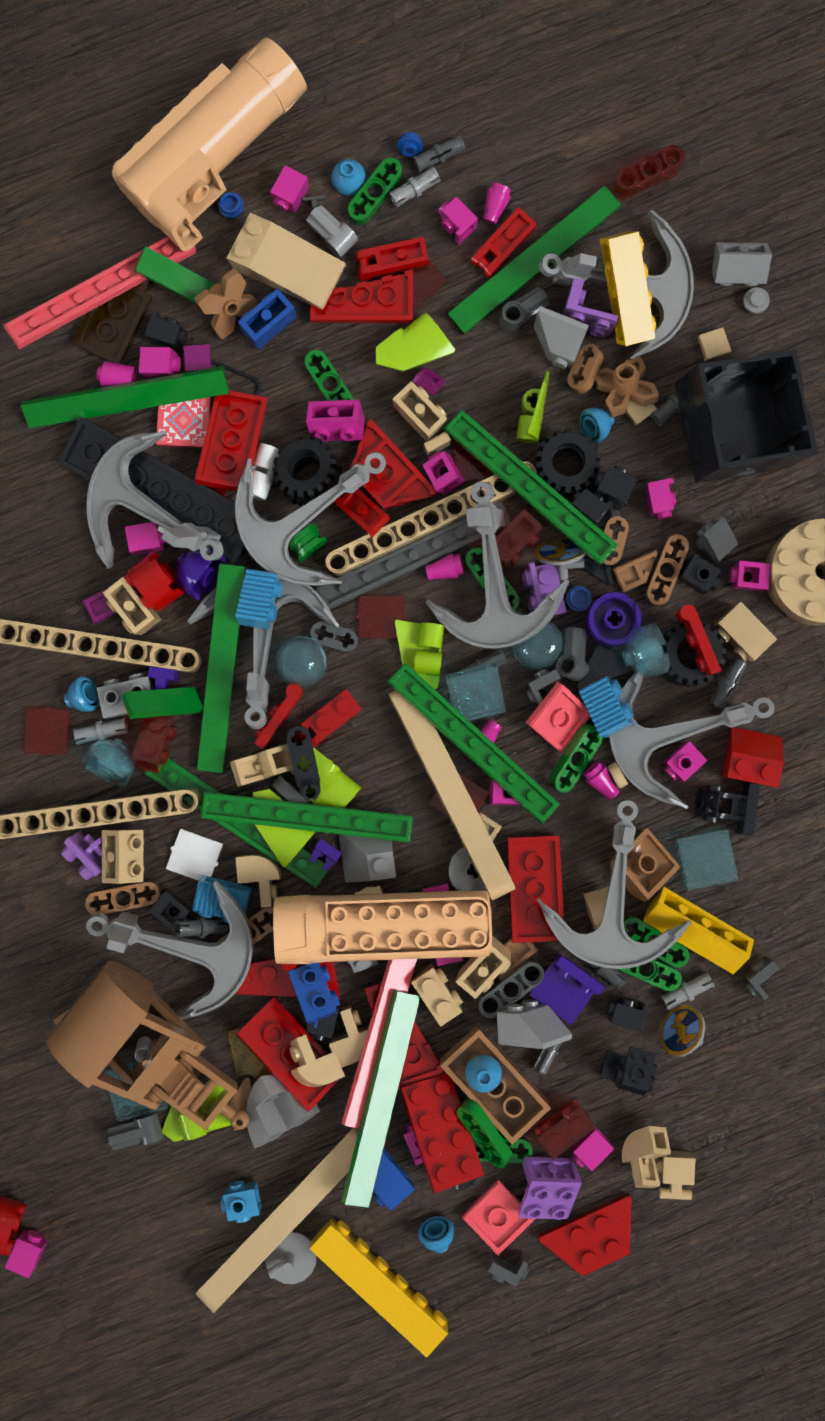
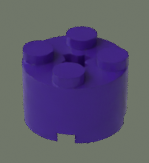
(622, 608)

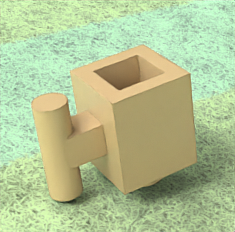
(676, 1171)

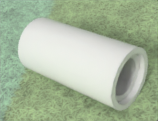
(262, 470)

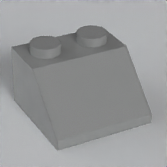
(530, 1026)

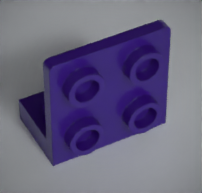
(566, 988)

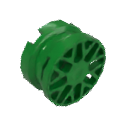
(307, 542)

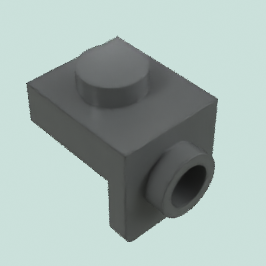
(543, 679)
(759, 972)
(505, 1271)

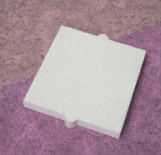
(194, 855)

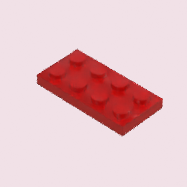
(230, 439)
(536, 873)
(269, 1040)
(440, 1134)

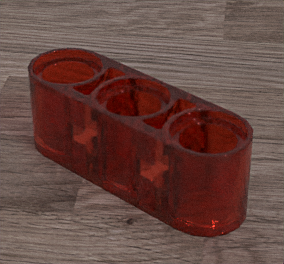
(655, 162)

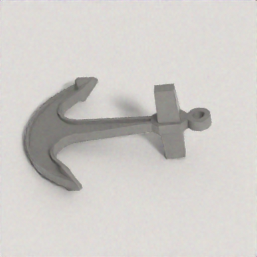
(669, 291)
(112, 487)
(269, 540)
(500, 623)
(257, 685)
(636, 743)
(609, 943)
(226, 959)

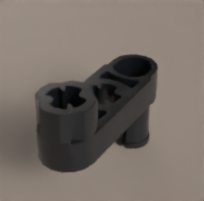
(306, 777)

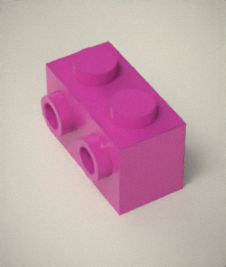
(335, 420)

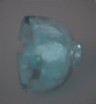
(540, 650)
(645, 651)
(301, 661)
(110, 761)

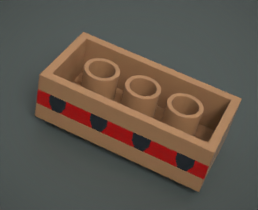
(515, 1101)

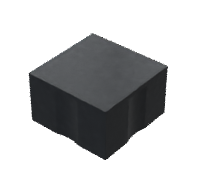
(745, 416)

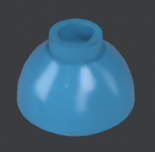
(348, 177)
(596, 424)
(82, 695)
(483, 1073)
(436, 1233)

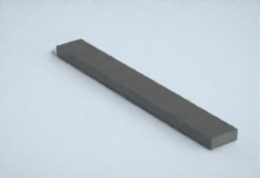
(402, 561)

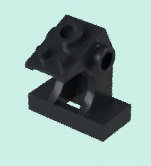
(742, 807)
(630, 1072)

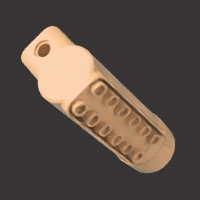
(178, 163)
(381, 926)

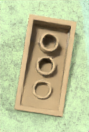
(285, 261)

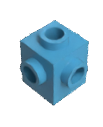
(241, 1201)

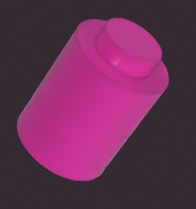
(114, 374)

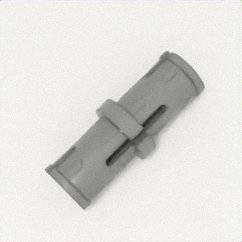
(414, 187)
(100, 730)
(687, 991)

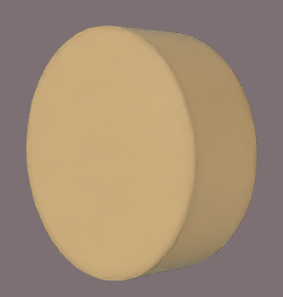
(617, 775)

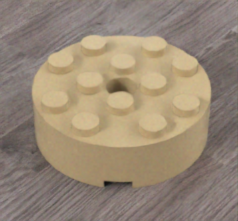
(793, 576)

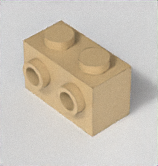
(419, 411)
(126, 602)
(744, 633)
(122, 856)
(479, 972)
(436, 994)

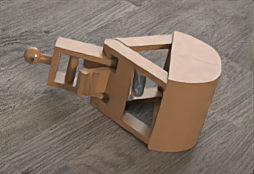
(166, 1067)

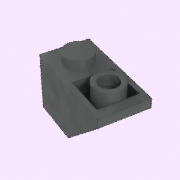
(715, 540)

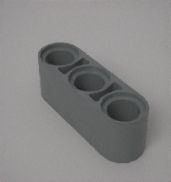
(517, 976)

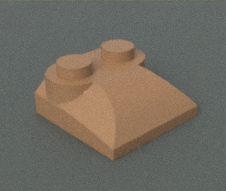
(647, 866)

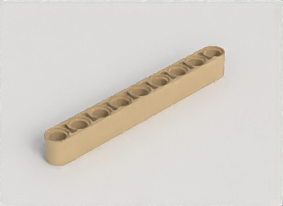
(417, 521)
(99, 646)
(455, 799)
(98, 813)
(279, 1224)

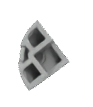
(273, 1111)

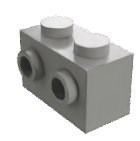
(741, 263)
(112, 691)

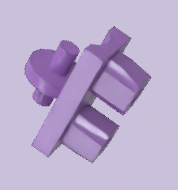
(87, 851)

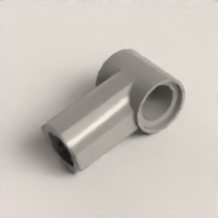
(336, 235)

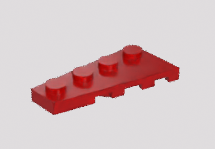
(370, 302)
(271, 979)
(420, 1059)

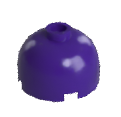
(196, 574)

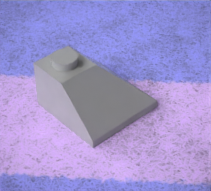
(559, 336)
(367, 858)

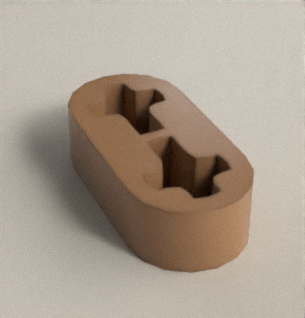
(585, 368)
(620, 537)

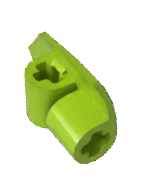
(414, 345)
(530, 423)
(421, 648)
(335, 786)
(282, 841)
(180, 1127)

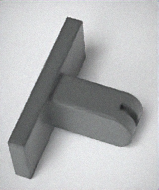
(314, 200)

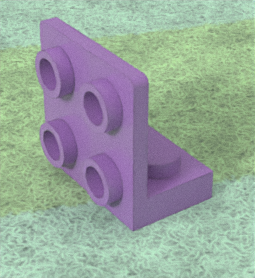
(600, 323)
(541, 582)
(550, 1188)

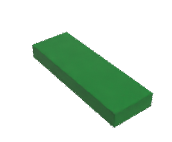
(171, 275)
(162, 702)

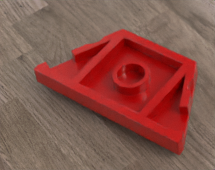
(400, 479)
(593, 1237)

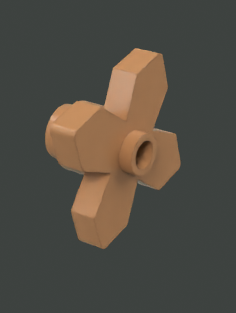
(226, 302)
(626, 385)

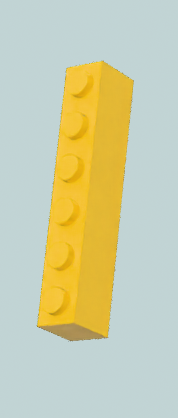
(379, 1286)

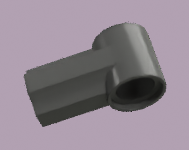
(524, 308)
(573, 654)
(142, 1130)

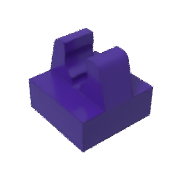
(163, 677)
(324, 849)

